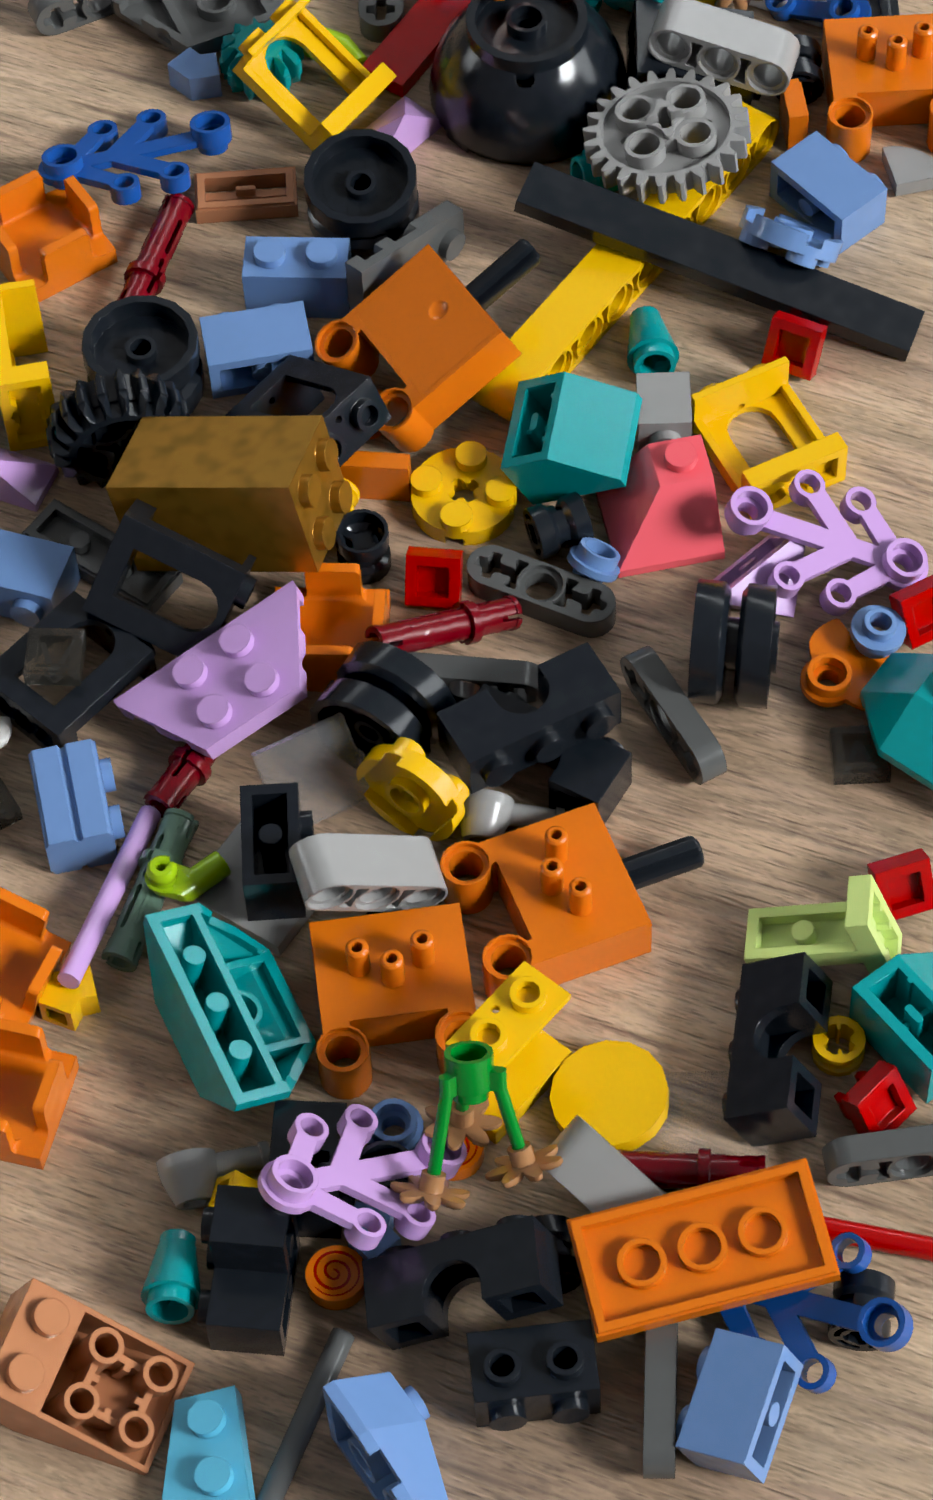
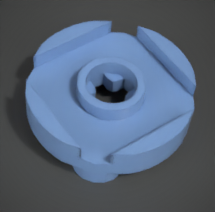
(805, 243)

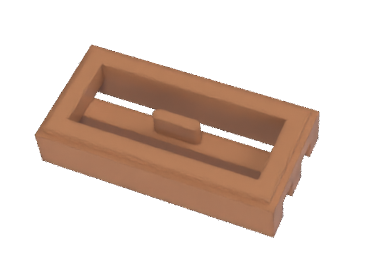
(246, 201)

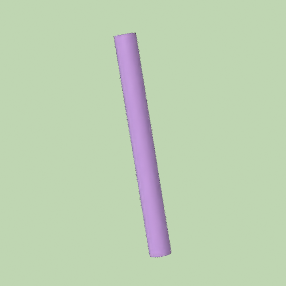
(108, 897)

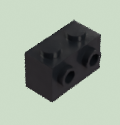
(269, 828)
(534, 1374)

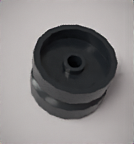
(361, 189)
(147, 336)
(733, 643)
(385, 697)

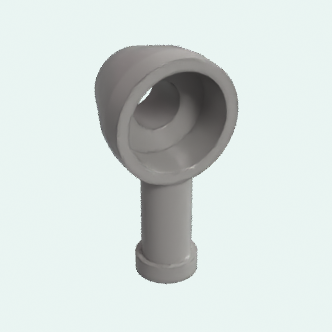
(492, 811)
(192, 1173)

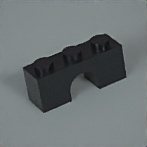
(494, 744)
(583, 774)
(768, 1093)
(414, 1285)

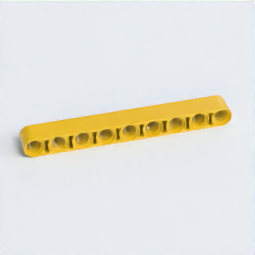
(606, 286)

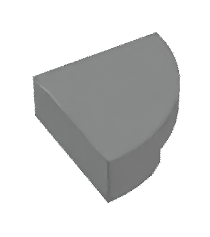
(908, 169)

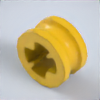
(839, 1063)

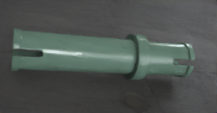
(128, 937)

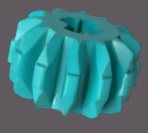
(282, 58)

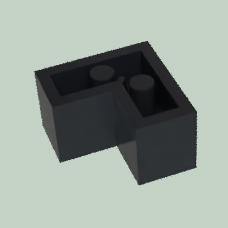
(254, 1272)

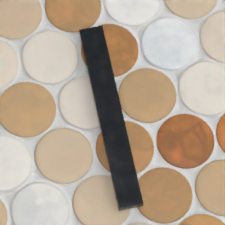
(718, 260)

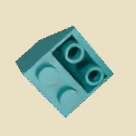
(570, 436)
(897, 1017)

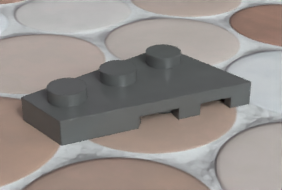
(439, 228)

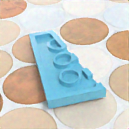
(209, 1449)

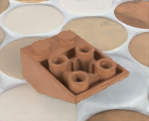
(85, 1379)

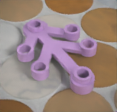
(833, 541)
(297, 1187)

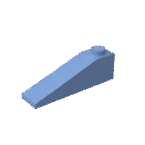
(384, 1436)

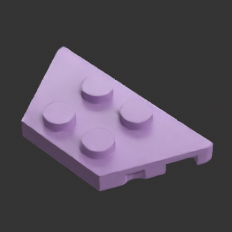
(229, 679)

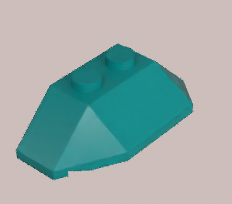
(901, 713)
(226, 1008)

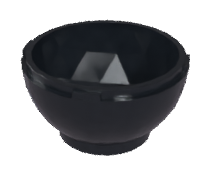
(550, 42)

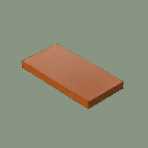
(702, 1250)

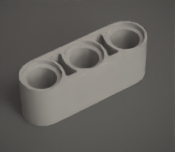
(725, 45)
(367, 872)
(597, 1170)

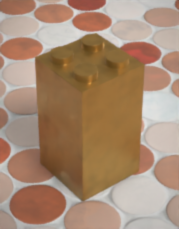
(238, 486)

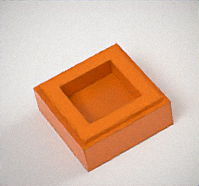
(793, 114)

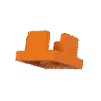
(51, 235)
(336, 618)
(26, 956)
(32, 1093)

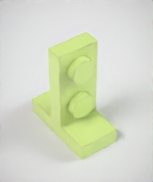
(828, 932)

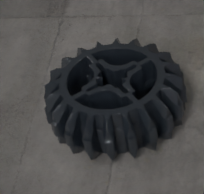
(99, 418)

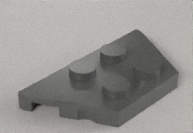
(192, 22)

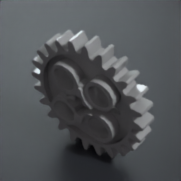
(667, 135)

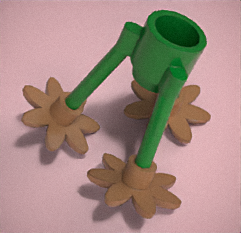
(459, 1115)

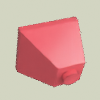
(666, 509)

